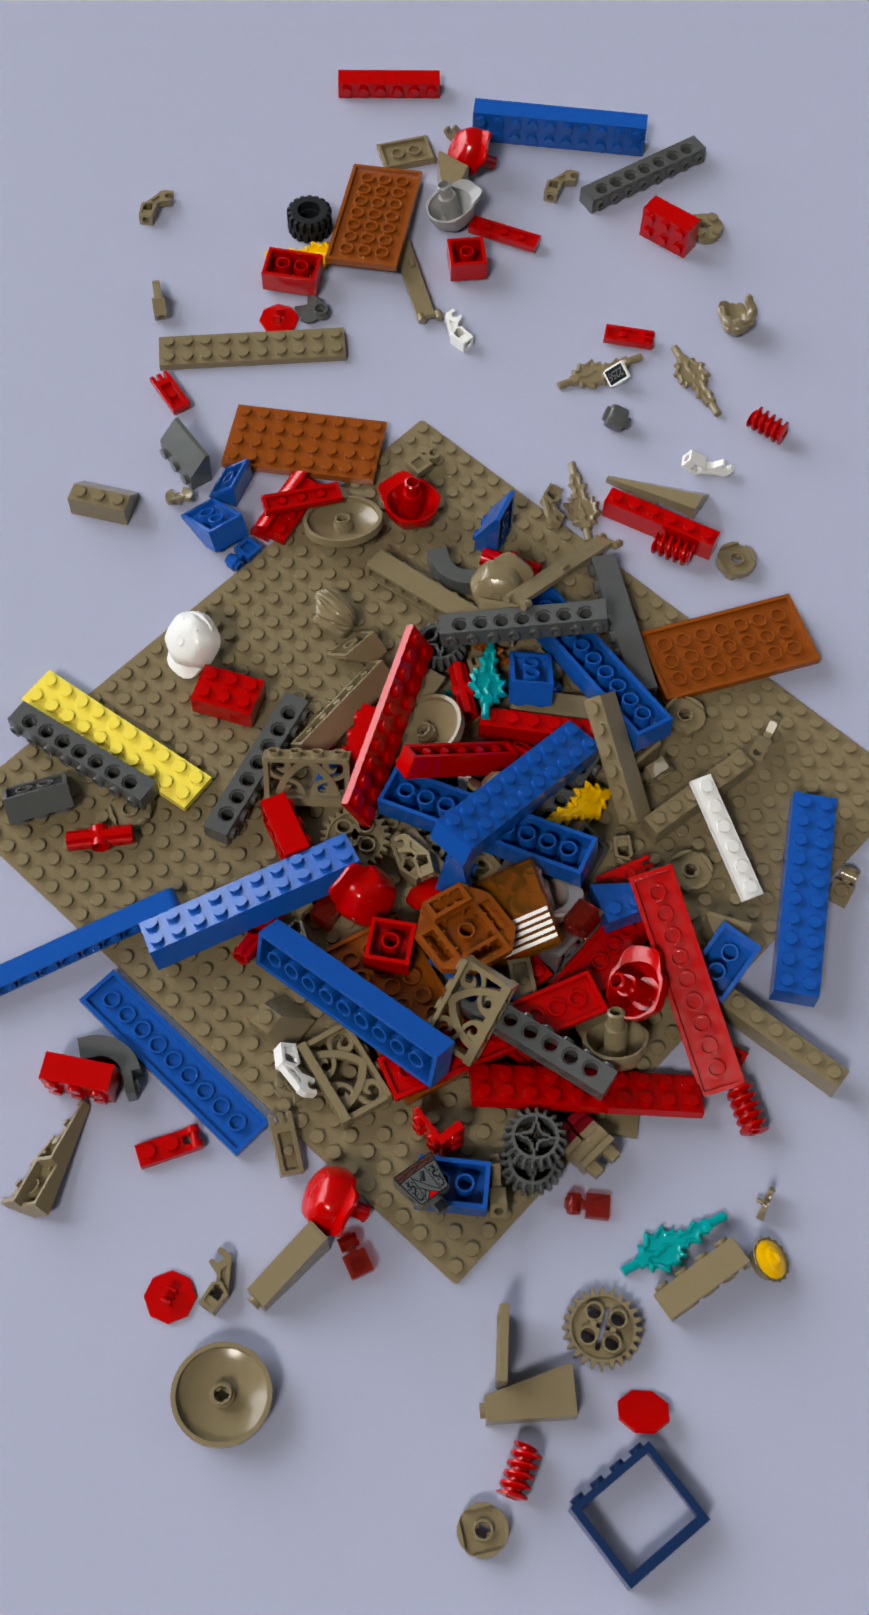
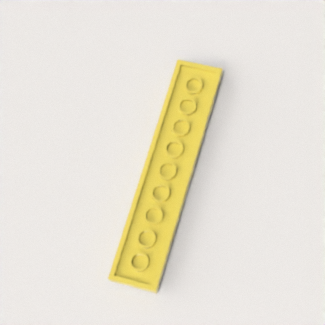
(176, 777)

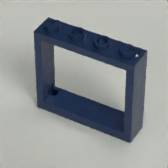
(669, 1547)

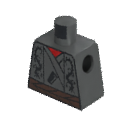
(424, 1184)

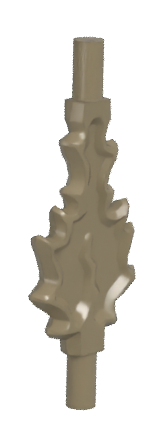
(592, 373)
(693, 374)
(580, 509)

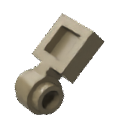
(840, 889)

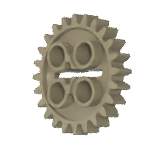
(364, 838)
(581, 1322)

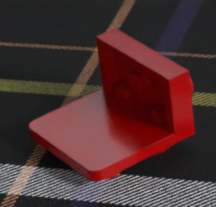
(443, 1143)

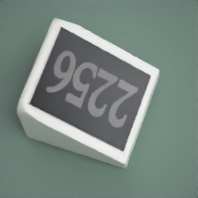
(617, 374)

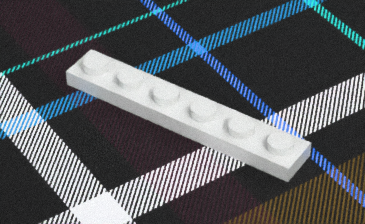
(726, 838)

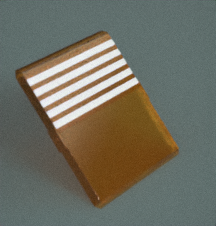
(527, 905)

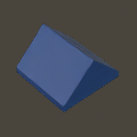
(232, 483)

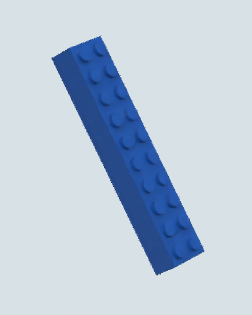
(561, 127)
(600, 671)
(514, 793)
(552, 846)
(803, 900)
(246, 902)
(355, 1003)

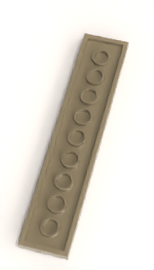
(252, 348)

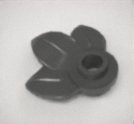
(313, 311)

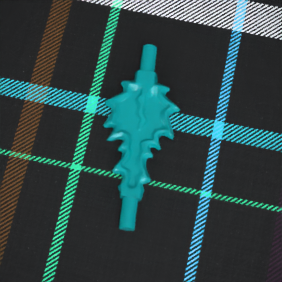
(487, 682)
(666, 1248)

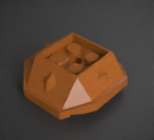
(468, 912)

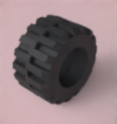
(309, 219)

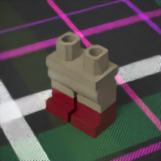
(588, 1144)

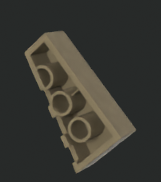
(701, 1278)

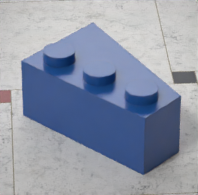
(617, 903)

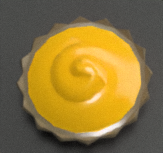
(769, 1260)

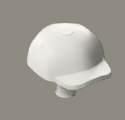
(191, 643)

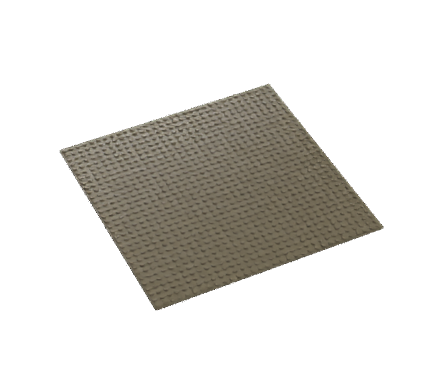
(270, 637)

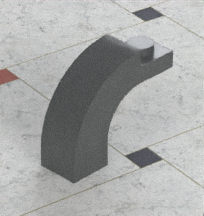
(447, 573)
(115, 1052)

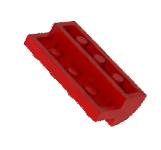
(282, 526)

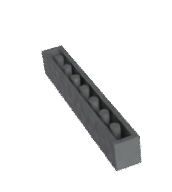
(621, 619)

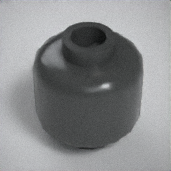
(616, 418)

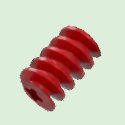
(768, 425)
(672, 548)
(746, 1111)
(519, 1471)

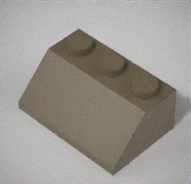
(102, 502)

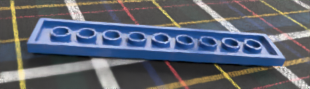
(175, 1063)

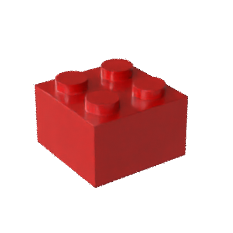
(466, 258)
(390, 945)

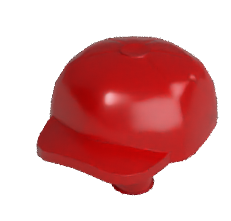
(471, 148)
(409, 500)
(363, 893)
(637, 983)
(332, 1200)

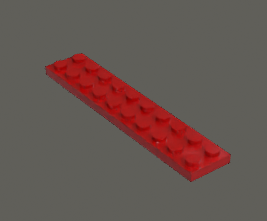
(387, 726)
(598, 956)
(689, 981)
(557, 1005)
(540, 1087)

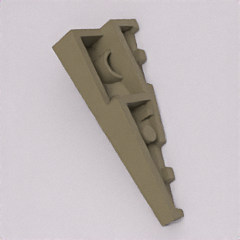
(681, 500)
(39, 1188)

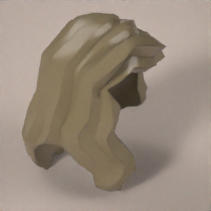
(735, 317)
(333, 613)

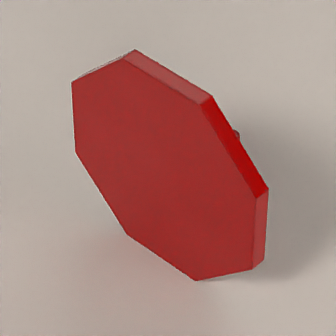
(279, 318)
(422, 892)
(170, 1297)
(643, 1411)

